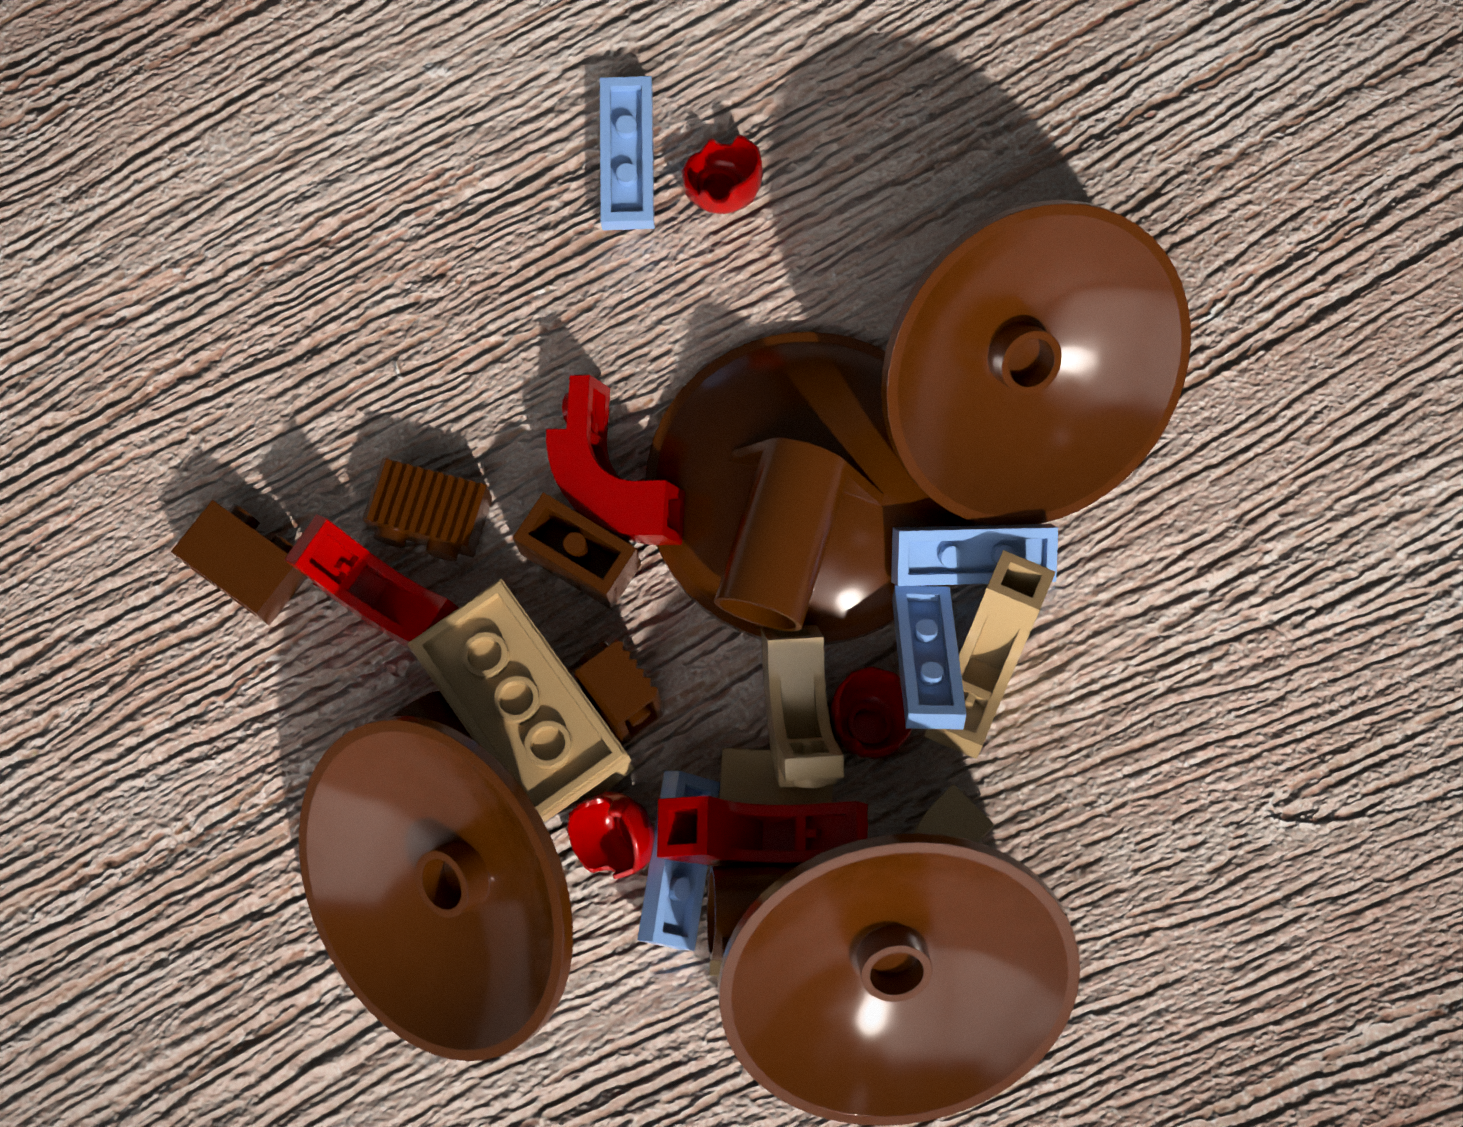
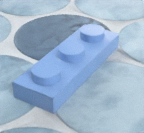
(626, 153)
(966, 552)
(928, 658)
(675, 887)

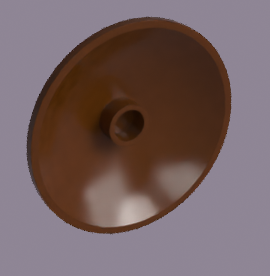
(1036, 363)
(789, 487)
(435, 885)
(891, 975)

